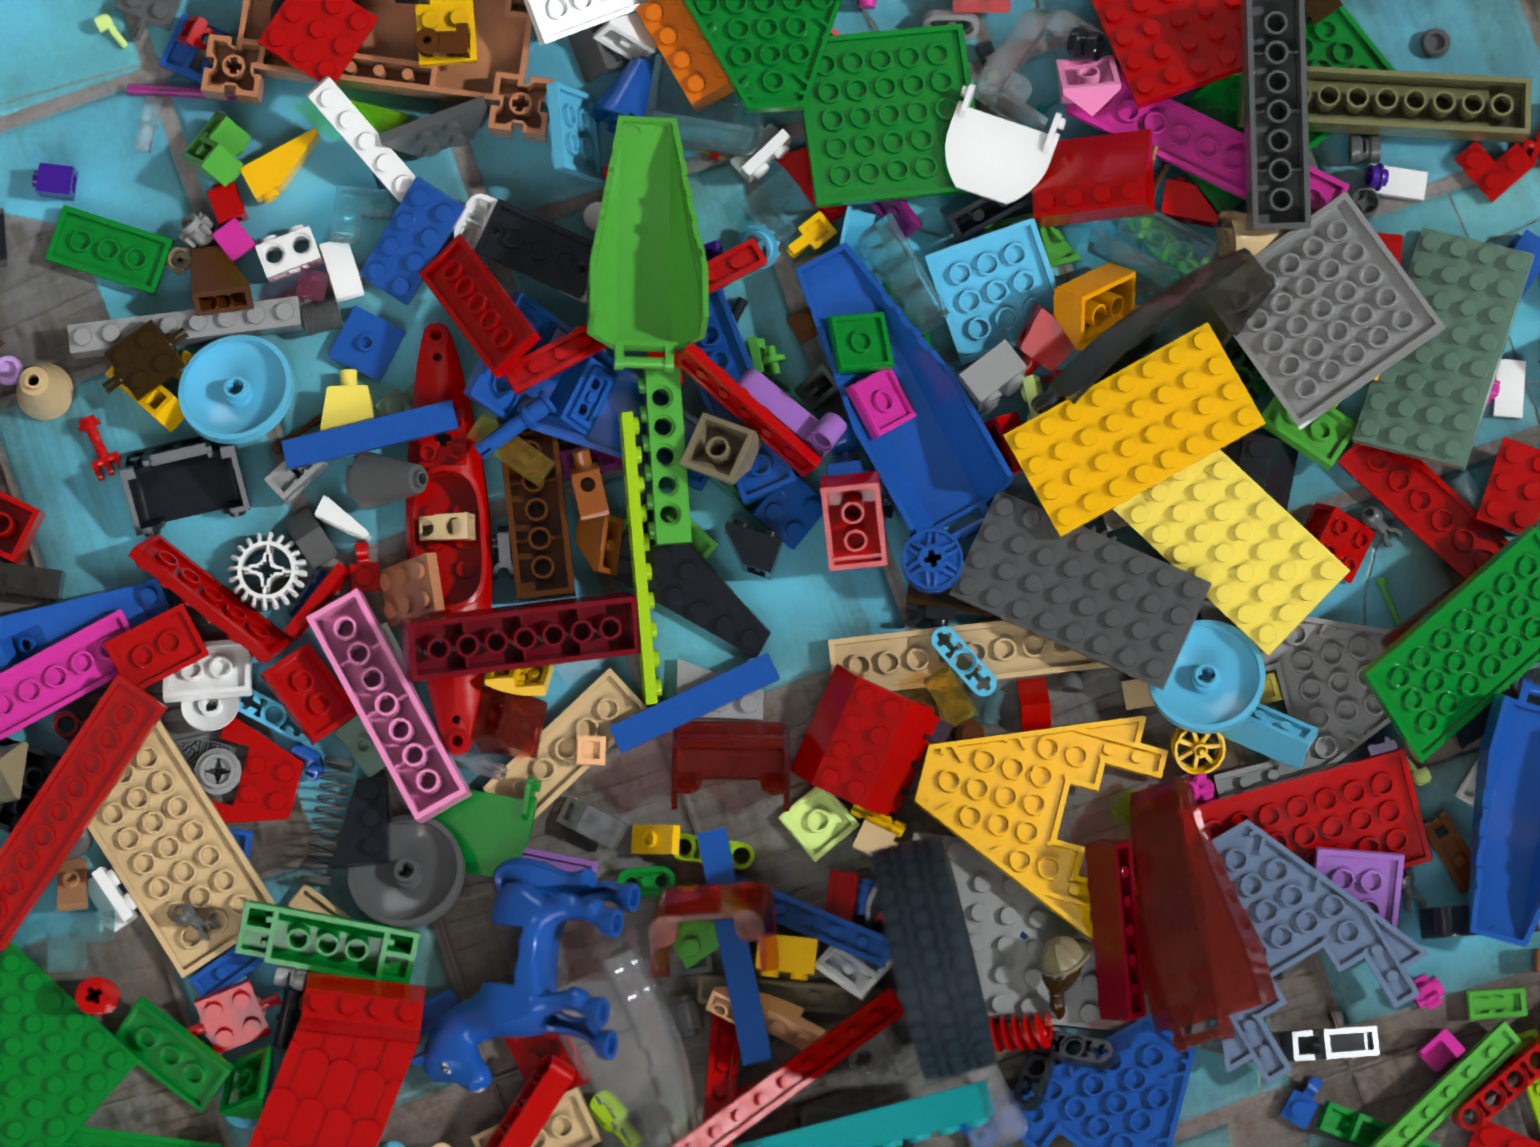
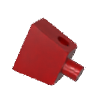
(1043, 341)

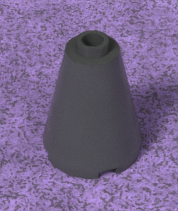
(381, 480)

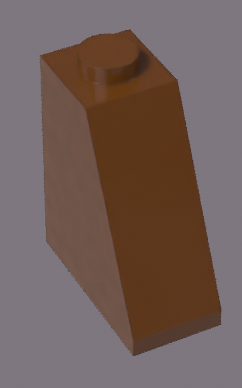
(217, 283)

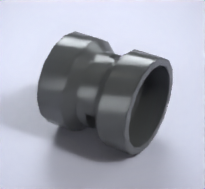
(1364, 149)
(1366, 199)

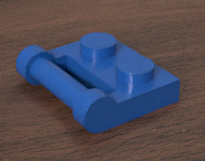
(180, 58)

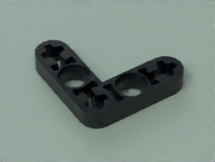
(1050, 1057)

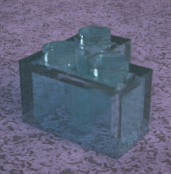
(68, 937)

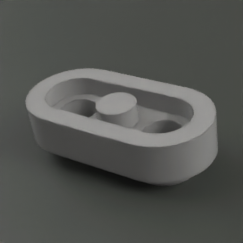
(947, 17)

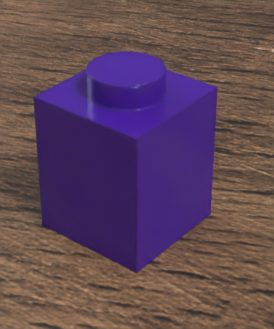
(55, 181)

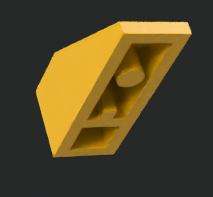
(276, 169)
(159, 404)

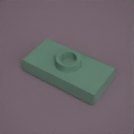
(361, 746)

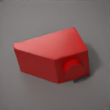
(1186, 204)

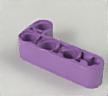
(818, 434)

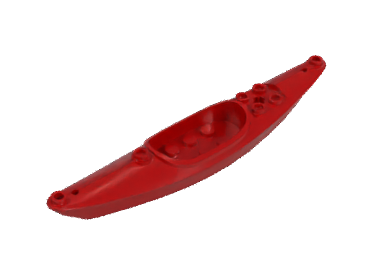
(453, 486)

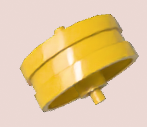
(1200, 750)

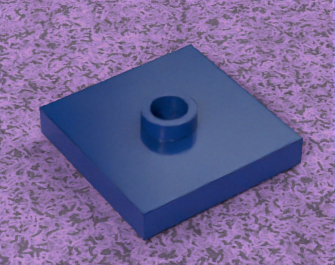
(367, 344)

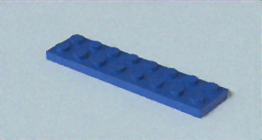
(728, 350)

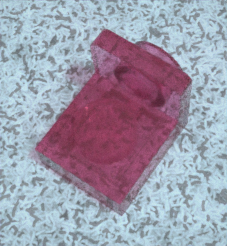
(311, 285)

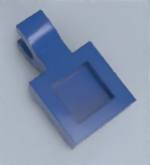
(1301, 1106)

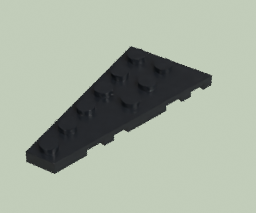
(696, 592)

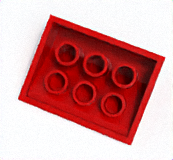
(1097, 180)

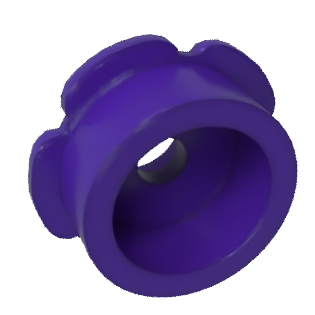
(1376, 176)

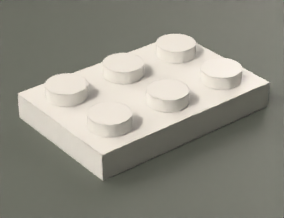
(218, 675)

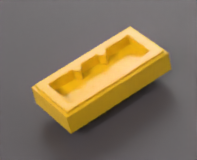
(655, 839)

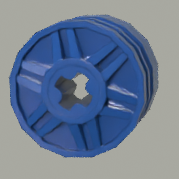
(921, 574)

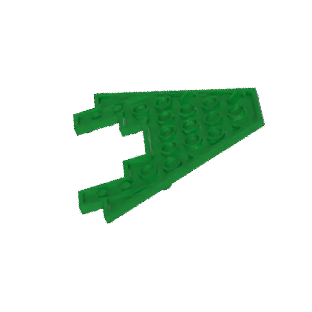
(767, 47)

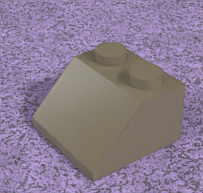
(721, 449)

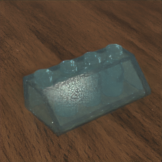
(1152, 246)
(902, 274)

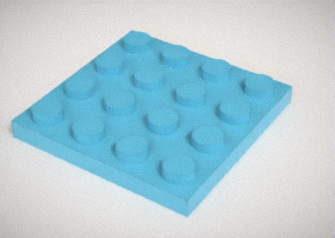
(992, 286)

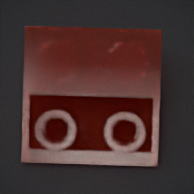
(509, 724)

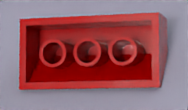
(363, 1007)

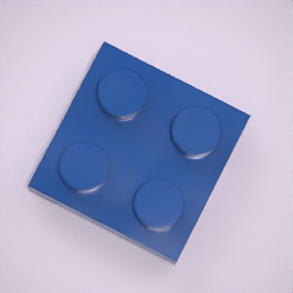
(789, 512)

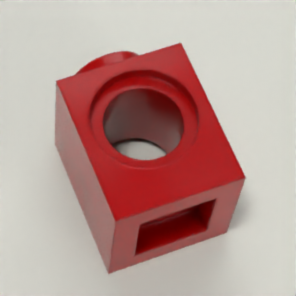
(227, 203)

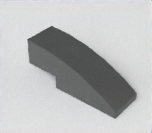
(1330, 1043)

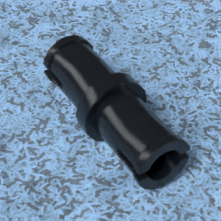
(287, 1018)

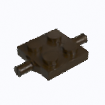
(145, 360)

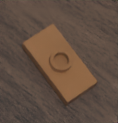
(72, 885)

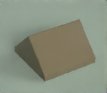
(12, 770)

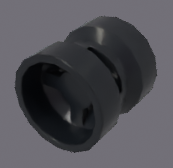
(1087, 44)

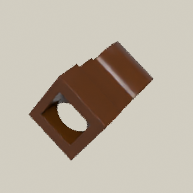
(444, 43)

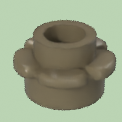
(174, 255)

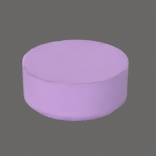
(10, 370)

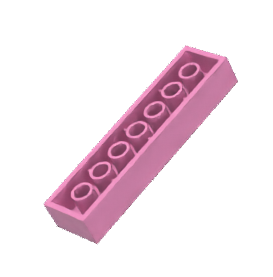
(389, 706)

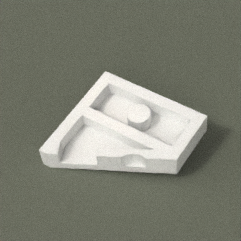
(851, 971)

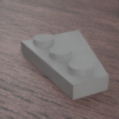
(745, 708)

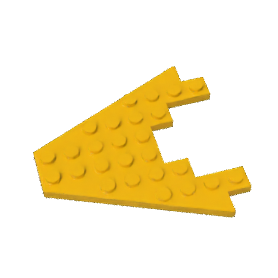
(1010, 798)

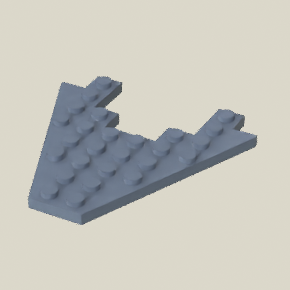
(1294, 917)

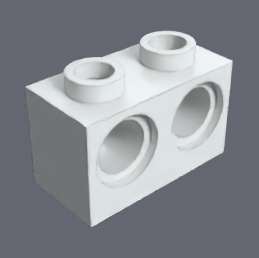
(291, 260)

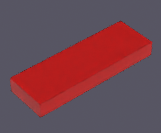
(318, 600)

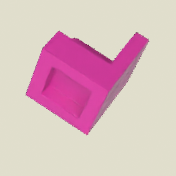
(234, 240)
(1440, 1050)

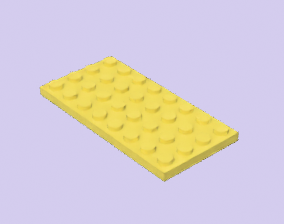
(1236, 536)

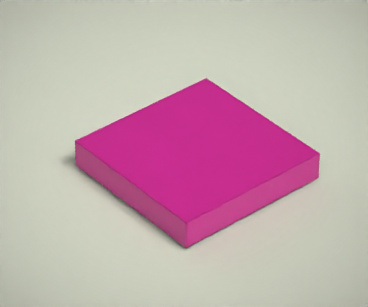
(880, 402)

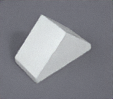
(626, 36)

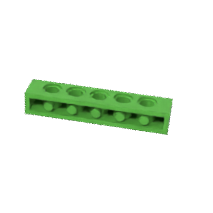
(670, 383)

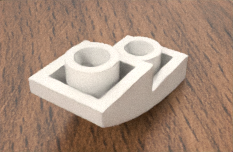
(342, 270)

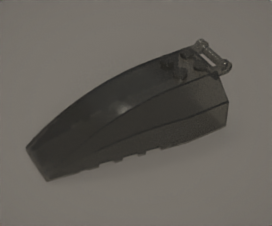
(1217, 293)

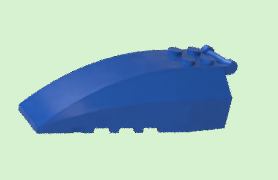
(1507, 821)

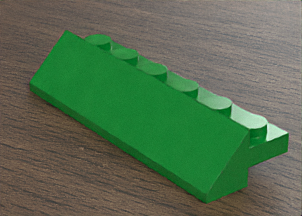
(326, 943)

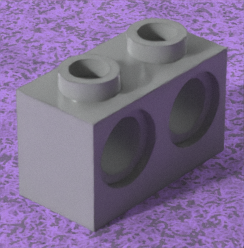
(291, 483)

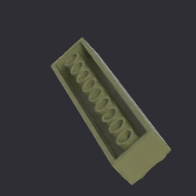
(1415, 104)

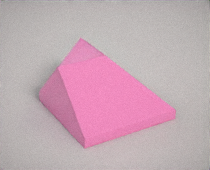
(1087, 82)

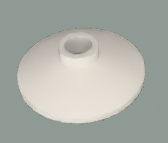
(198, 717)

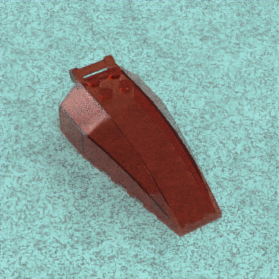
(1193, 932)

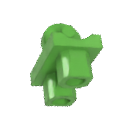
(764, 357)

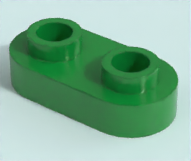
(646, 879)

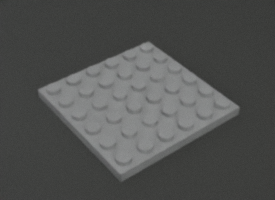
(1334, 314)

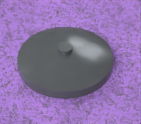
(418, 882)

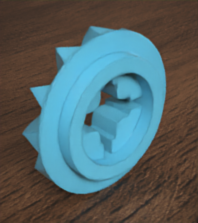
(761, 232)

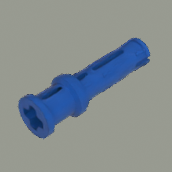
(526, 417)

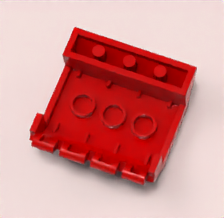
(864, 742)

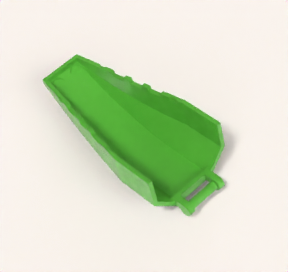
(647, 249)

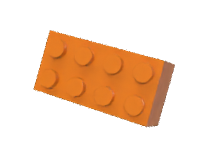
(685, 52)

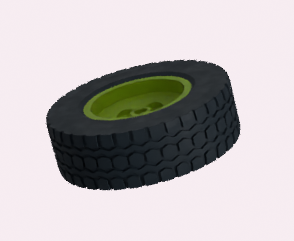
(933, 957)

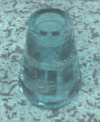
(1467, 487)

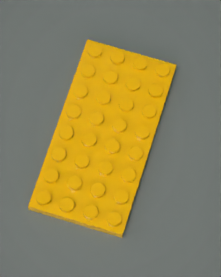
(1134, 429)

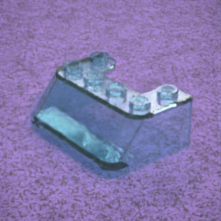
(717, 128)

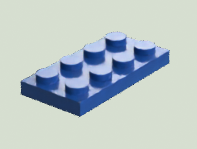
(412, 240)

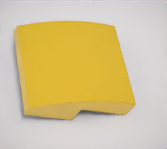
(523, 681)

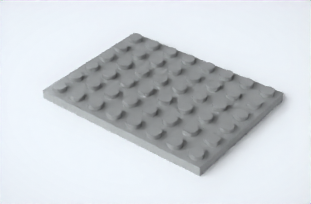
(1007, 964)

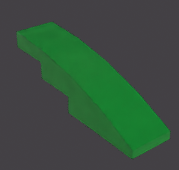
(1354, 1125)

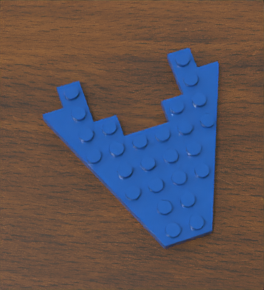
(1121, 1106)

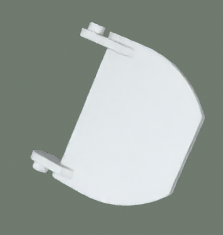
(995, 154)

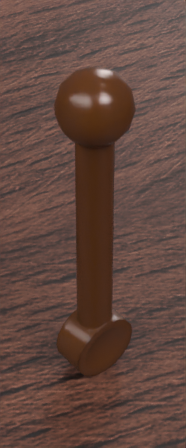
(277, 446)

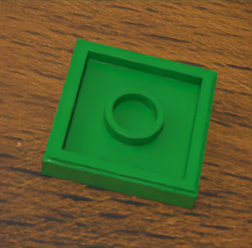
(860, 342)

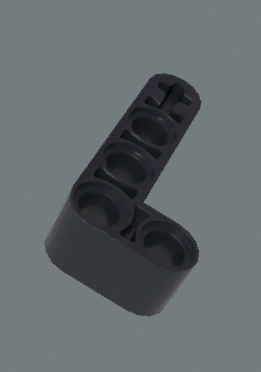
(1446, 922)

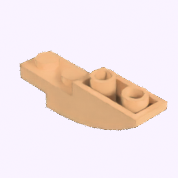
(781, 1017)

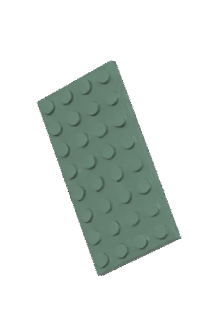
(1438, 393)

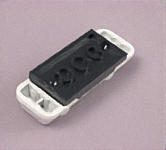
(527, 244)

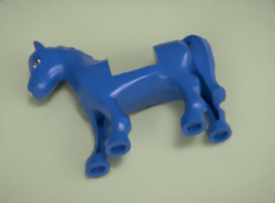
(540, 905)

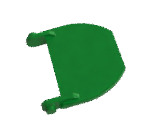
(492, 826)

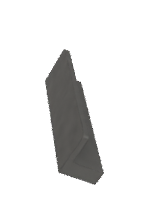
(594, 56)

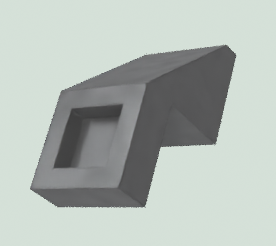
(592, 822)

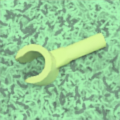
(104, 23)
(1420, 776)

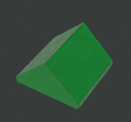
(248, 1085)

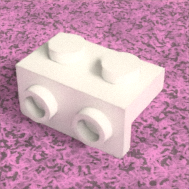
(771, 146)
(107, 895)

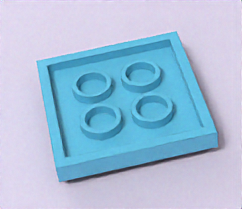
(573, 132)

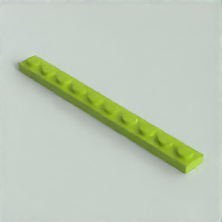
(638, 545)

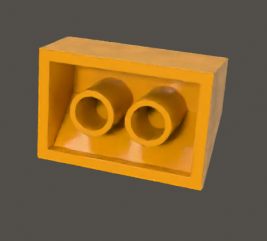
(1094, 302)

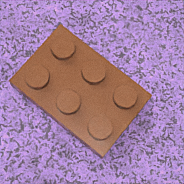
(411, 589)

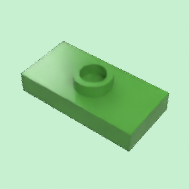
(1496, 1003)

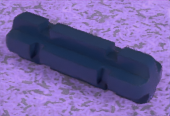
(307, 591)

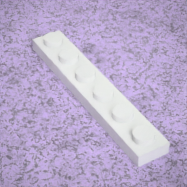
(361, 137)

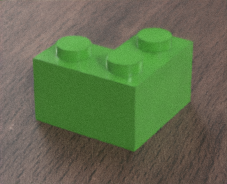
(215, 149)

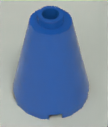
(626, 94)

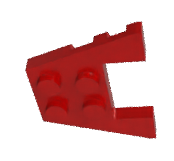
(267, 779)

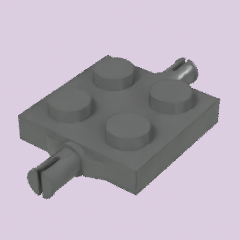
(149, 13)

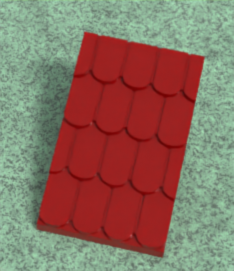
(333, 1091)

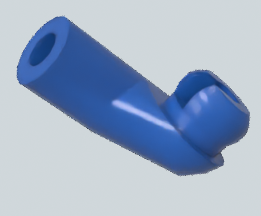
(312, 759)

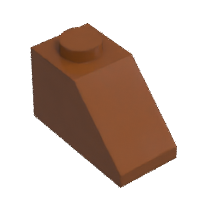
(600, 542)

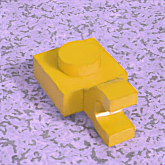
(814, 233)

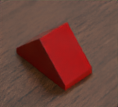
(1033, 704)

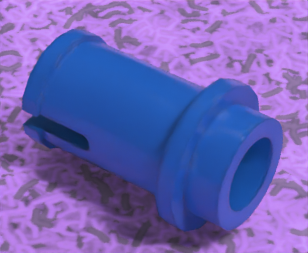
(865, 887)

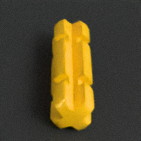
(886, 822)

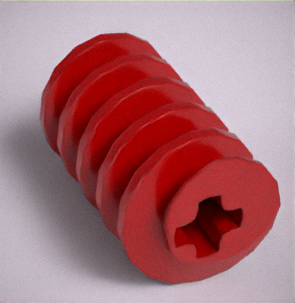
(87, 992)
(1021, 1033)

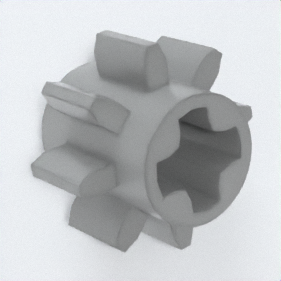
(196, 229)

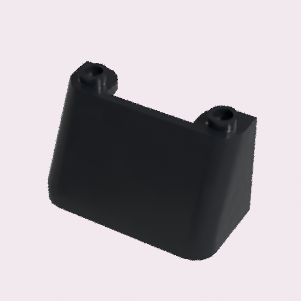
(182, 482)

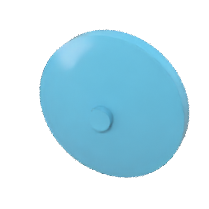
(236, 389)
(1213, 680)

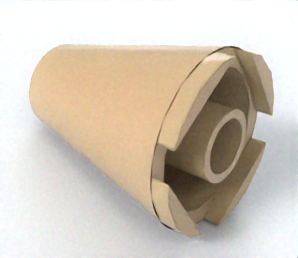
(1234, 234)
(44, 391)

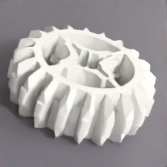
(267, 585)

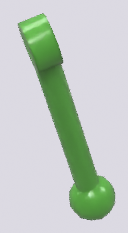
(1382, 582)

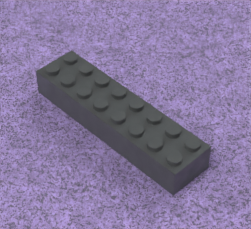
(1275, 114)

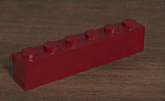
(1115, 929)

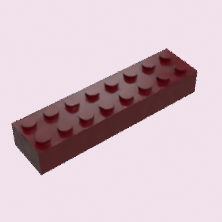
(520, 636)

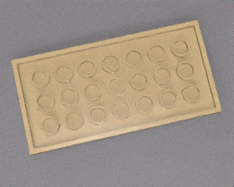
(174, 851)

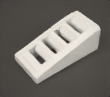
(336, 517)

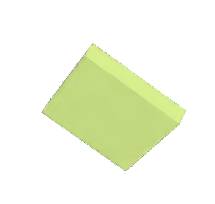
(818, 822)

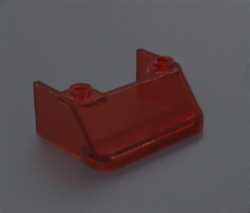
(731, 753)
(747, 903)

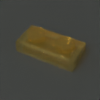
(950, 696)

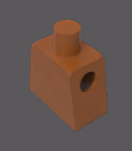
(590, 491)

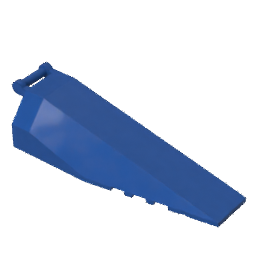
(943, 457)

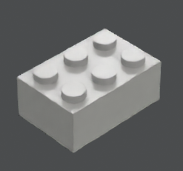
(992, 377)

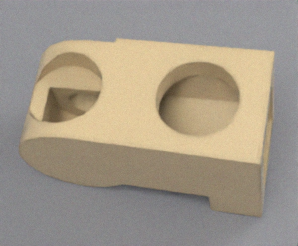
(448, 527)

